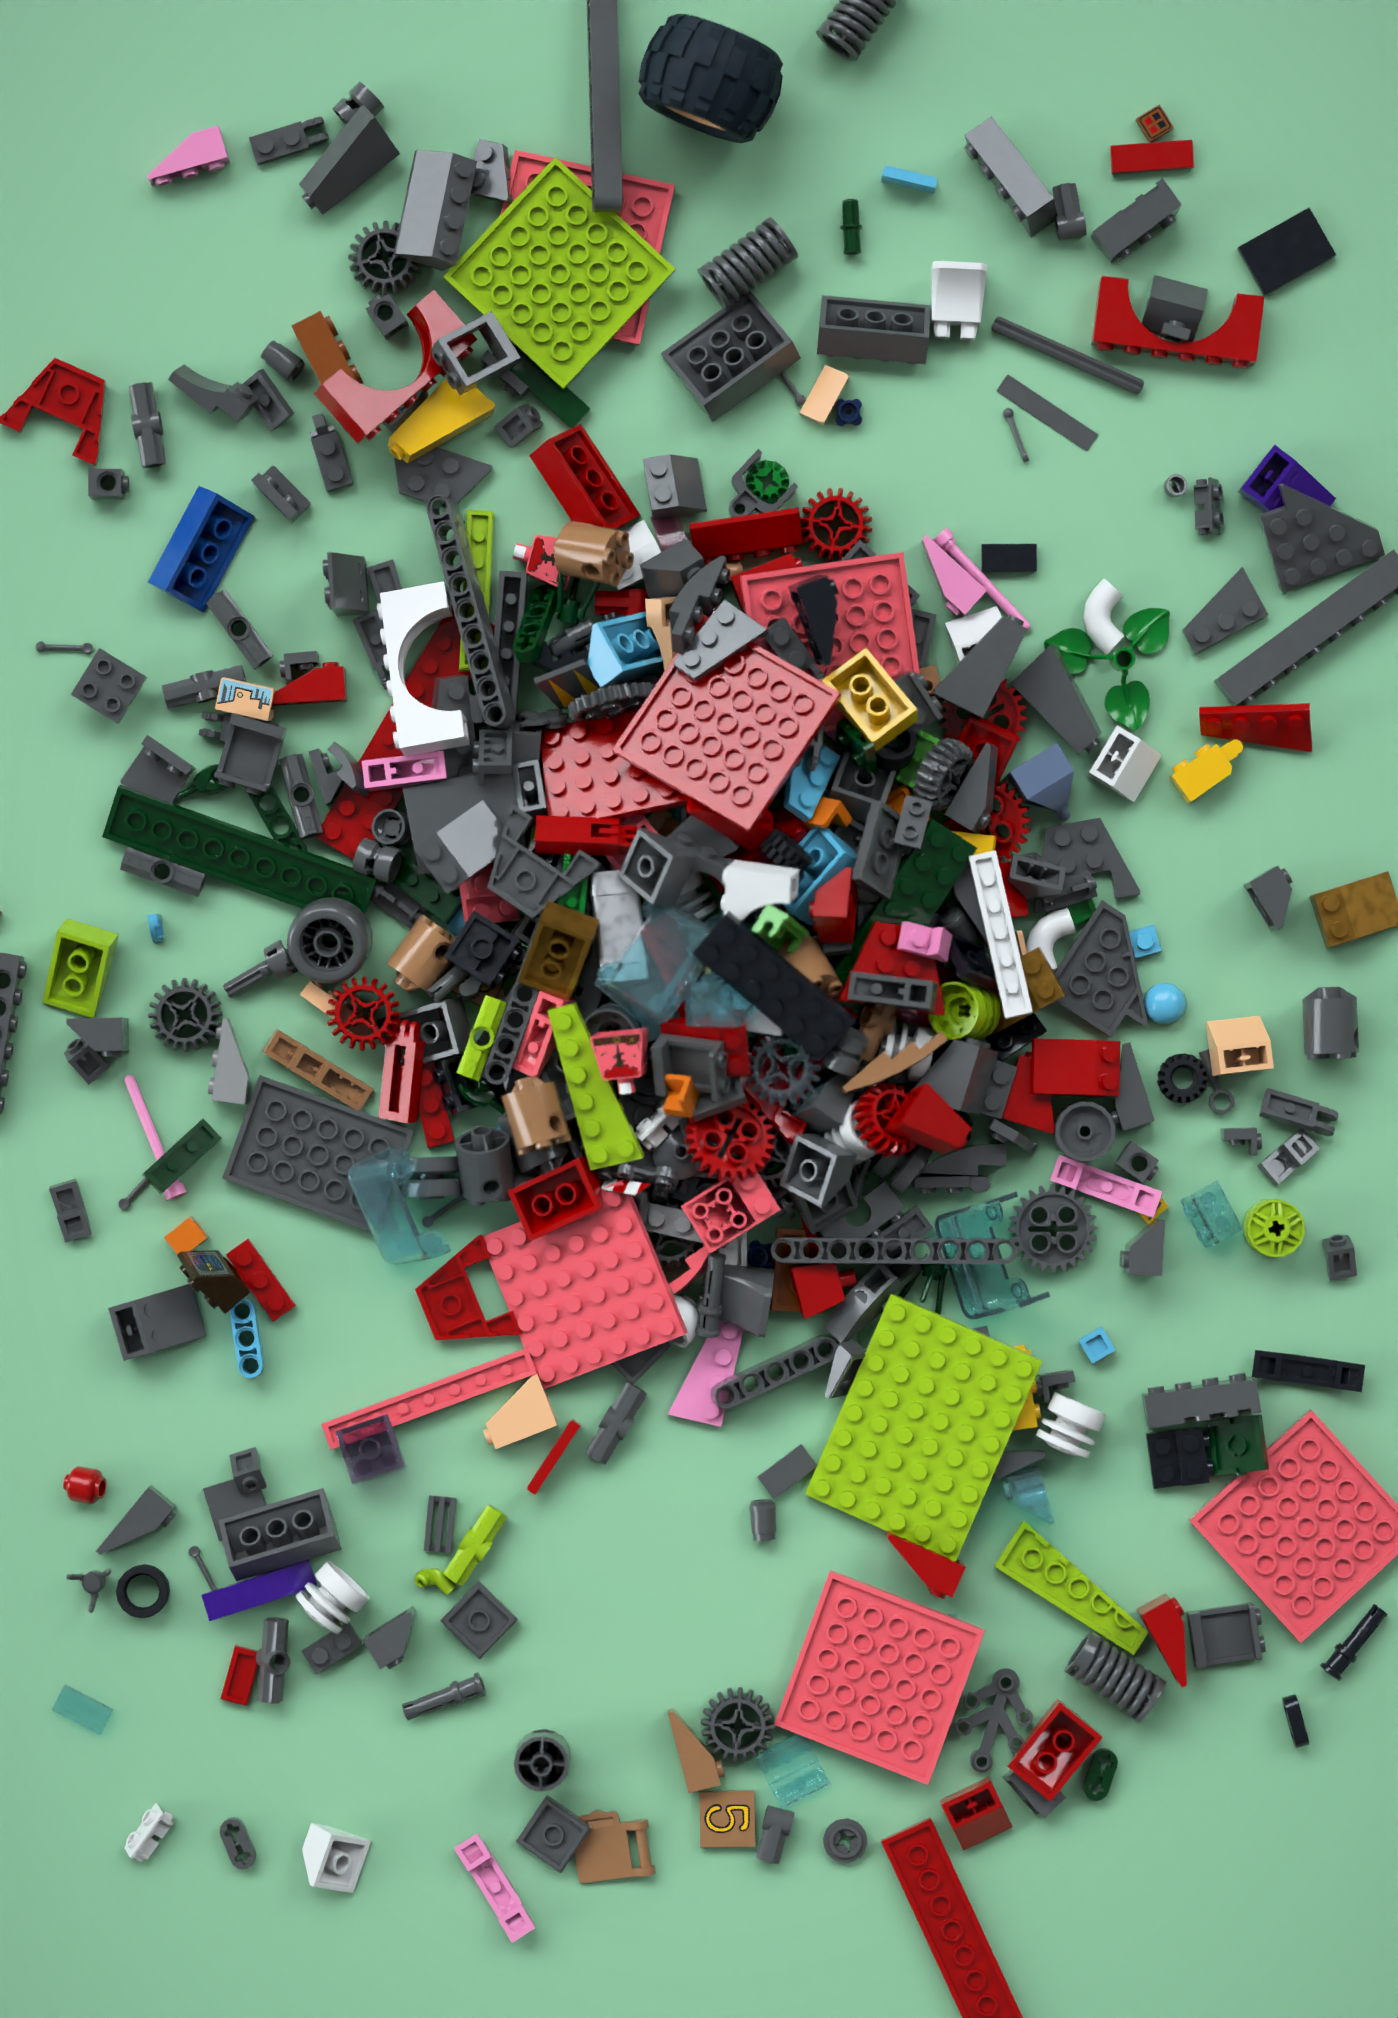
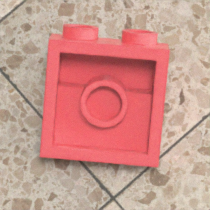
(479, 898)

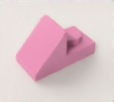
(925, 941)

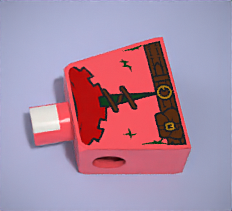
(540, 561)
(621, 1056)

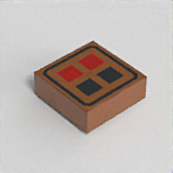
(1154, 123)

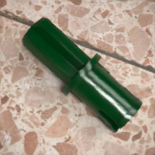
(851, 226)

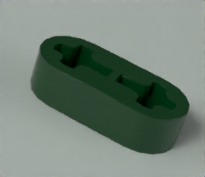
(1106, 1776)

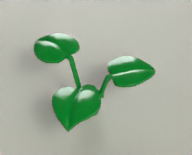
(1148, 632)

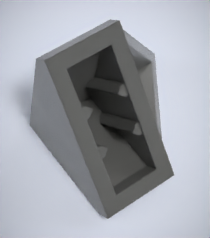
(1036, 876)

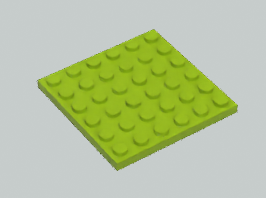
(559, 273)

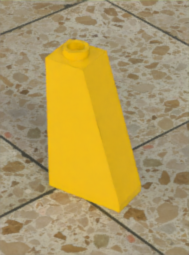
(438, 421)

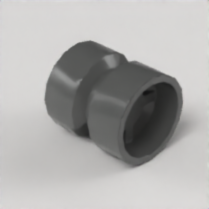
(359, 96)
(392, 828)
(373, 859)
(845, 1053)

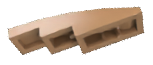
(885, 1068)
(317, 1070)

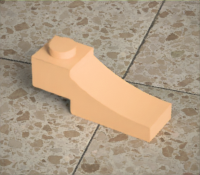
(659, 620)

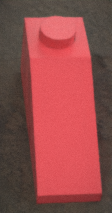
(538, 1039)

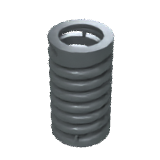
(855, 27)
(742, 252)
(1113, 1659)

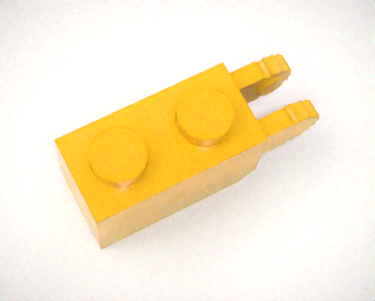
(1206, 770)

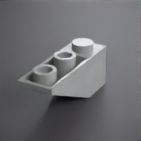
(231, 1074)

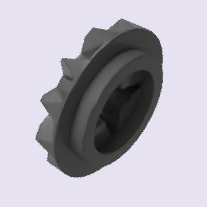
(840, 1852)

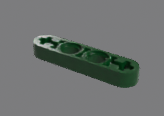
(535, 623)
(275, 814)

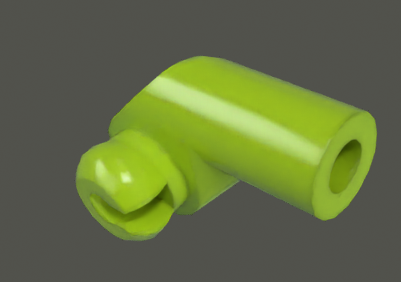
(434, 1577)

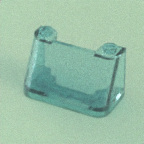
(656, 965)
(386, 1212)

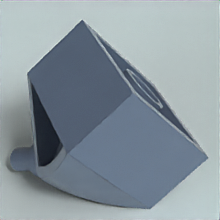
(1045, 781)

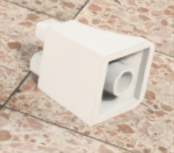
(957, 297)

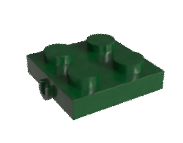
(1237, 1445)

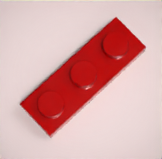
(431, 1110)
(260, 1279)

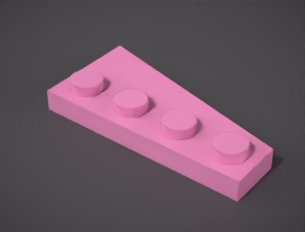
(713, 1364)

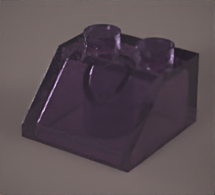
(371, 1449)

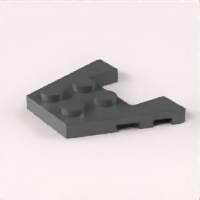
(1086, 847)
(528, 879)

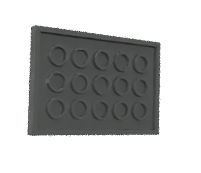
(305, 1146)

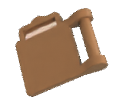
(607, 1851)

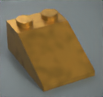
(1356, 909)
(558, 950)
(1041, 985)

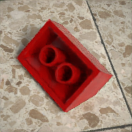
(557, 1198)

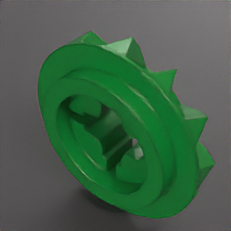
(762, 469)

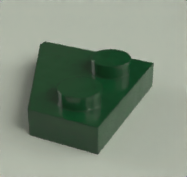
(862, 753)

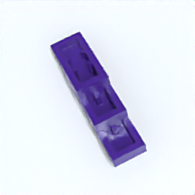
(258, 1590)

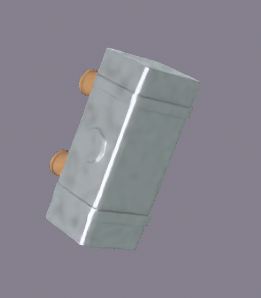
(619, 915)

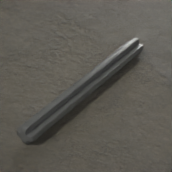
(1067, 355)

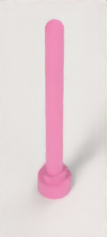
(946, 542)
(177, 1188)

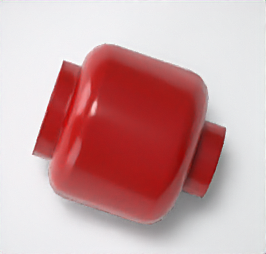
(85, 1485)

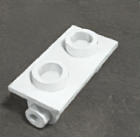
(651, 1128)
(140, 1843)

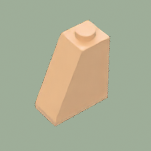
(521, 1415)

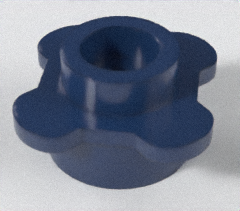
(852, 405)
(754, 1257)

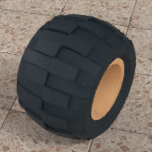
(710, 78)

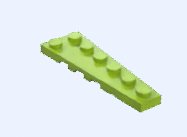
(599, 1113)
(1052, 1576)

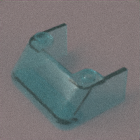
(982, 1287)

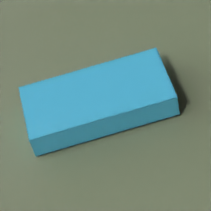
(909, 179)

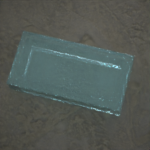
(82, 1709)

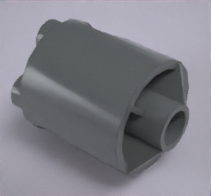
(1330, 1024)
(537, 1161)
(485, 1165)
(542, 1760)

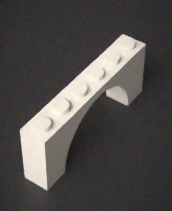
(404, 617)
(748, 888)

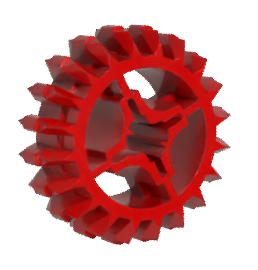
(822, 523)
(376, 1032)
(873, 1123)

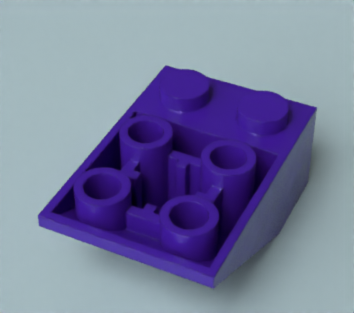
(1279, 468)

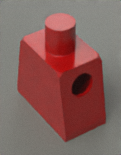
(819, 1286)

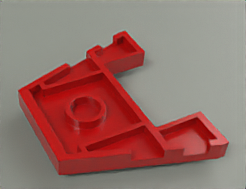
(67, 395)
(881, 957)
(781, 1120)
(452, 1303)

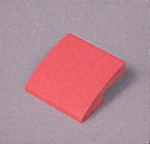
(697, 1263)

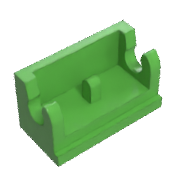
(924, 744)
(778, 926)

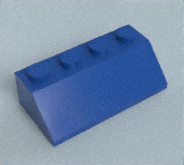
(201, 548)

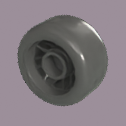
(315, 954)

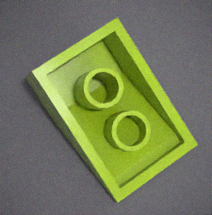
(79, 967)

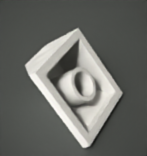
(334, 1857)

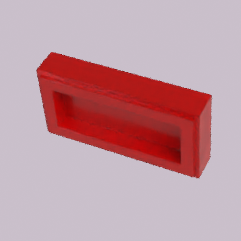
(240, 1676)

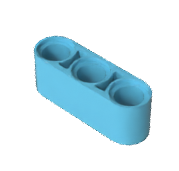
(242, 1351)

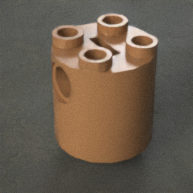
(593, 553)
(421, 956)
(813, 964)
(535, 1115)

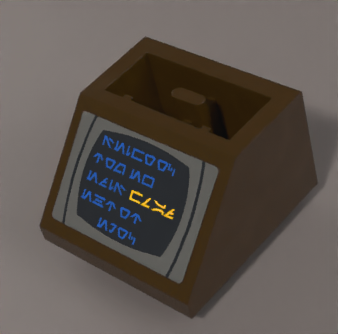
(214, 1278)

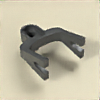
(747, 499)

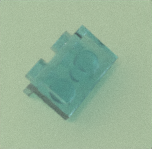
(1211, 1214)

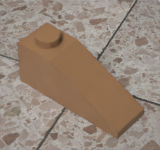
(696, 1759)

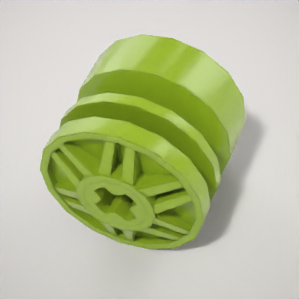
(968, 1011)
(1259, 1220)

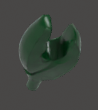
(204, 783)
(481, 1095)

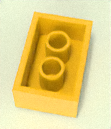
(871, 699)

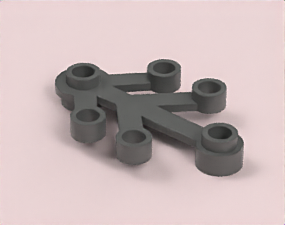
(663, 1178)
(995, 1715)

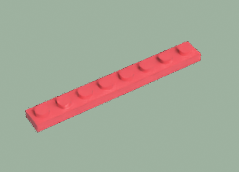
(439, 1393)

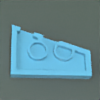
(806, 787)

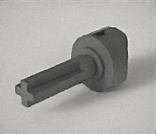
(276, 962)

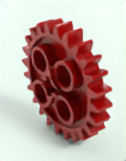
(1004, 696)
(1010, 815)
(752, 1151)

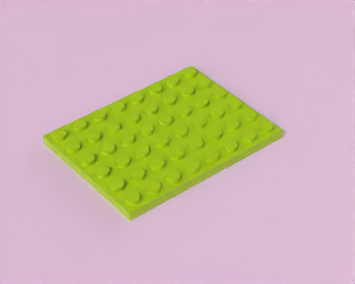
(923, 1427)

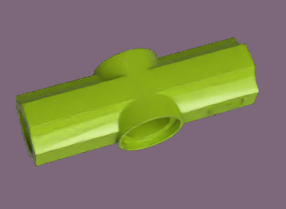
(489, 1020)
(475, 1545)

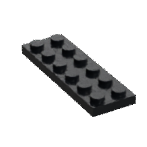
(774, 986)

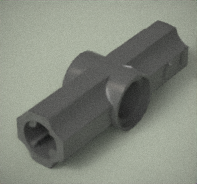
(147, 425)
(228, 615)
(199, 687)
(305, 812)
(147, 865)
(616, 1423)
(272, 1675)

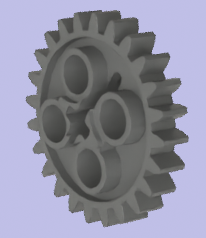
(609, 701)
(1052, 1203)

